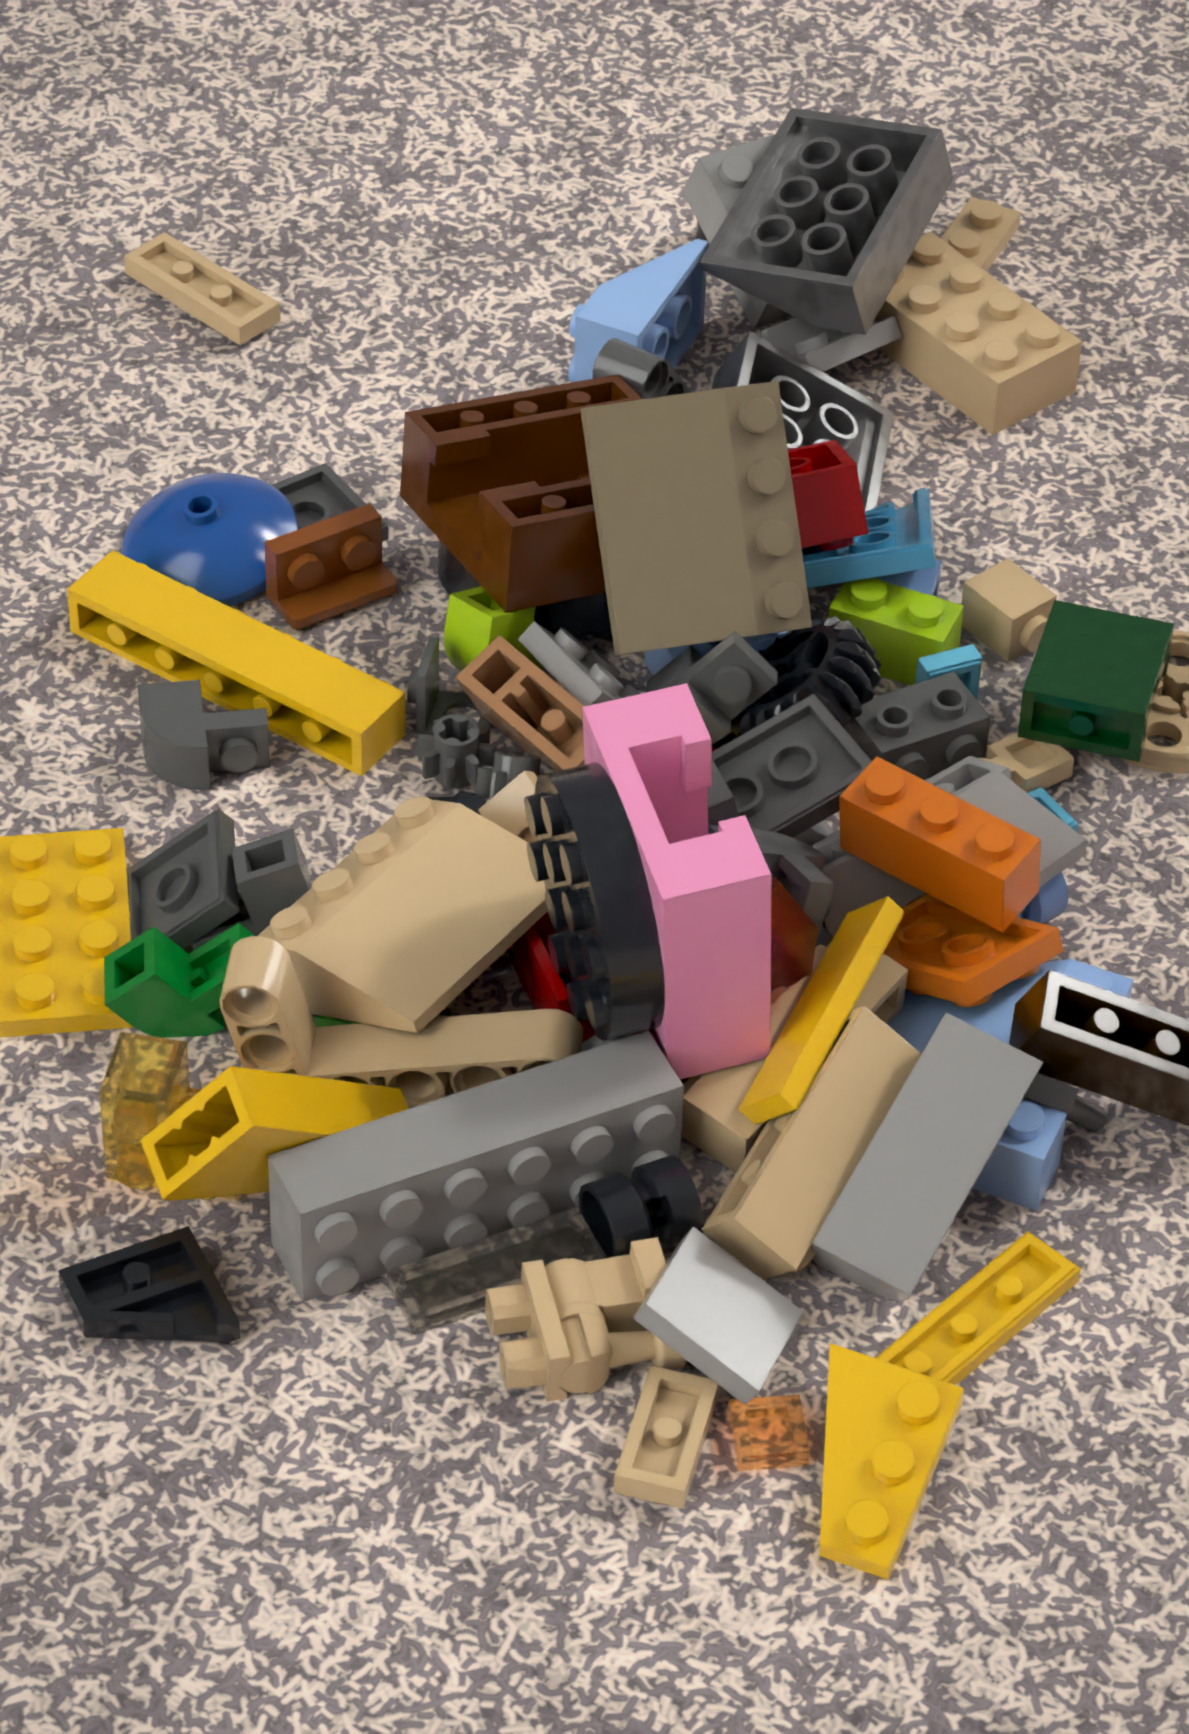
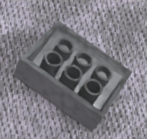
(832, 216)
(816, 407)

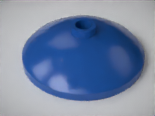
(211, 533)

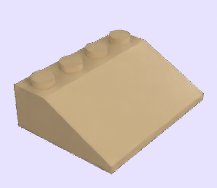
(410, 916)

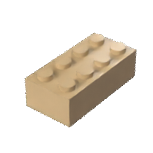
(977, 339)

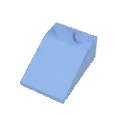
(648, 307)

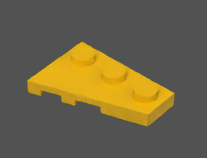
(878, 1456)

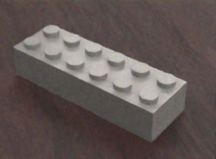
(469, 1164)

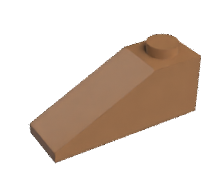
(525, 705)

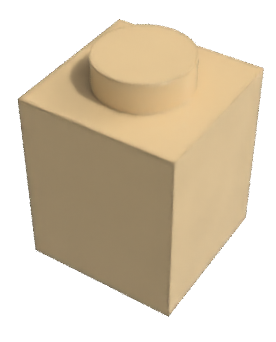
(1006, 609)

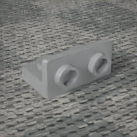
(829, 347)

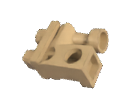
(577, 1321)

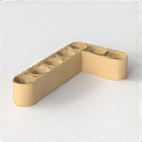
(449, 1055)

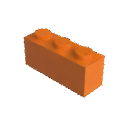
(939, 844)

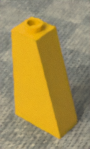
(230, 1127)

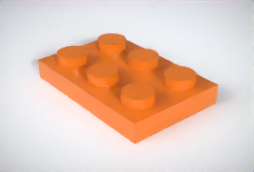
(963, 957)

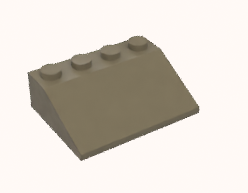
(696, 517)

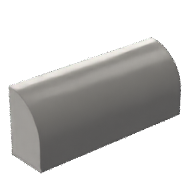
(924, 1159)

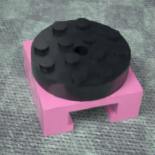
(644, 903)

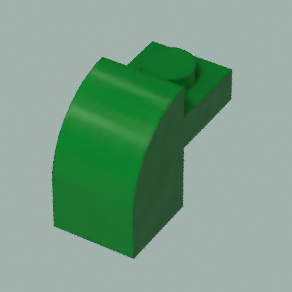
(167, 989)

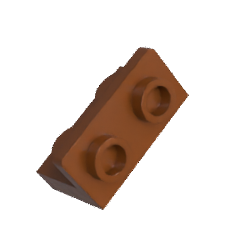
(328, 567)

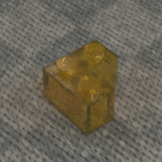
(139, 1091)

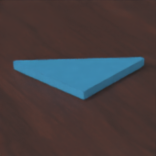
(895, 544)

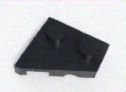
(151, 1293)

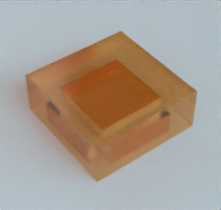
(768, 1433)

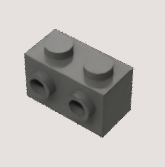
(923, 726)

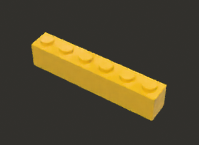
(238, 661)

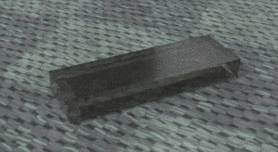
(456, 1280)

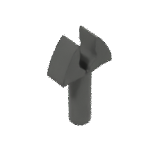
(1065, 1099)

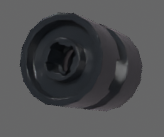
(652, 1204)

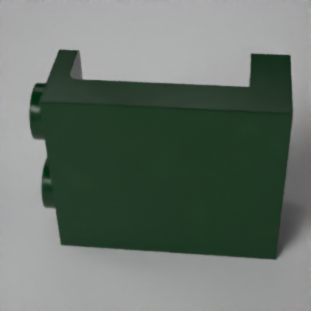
(1095, 680)

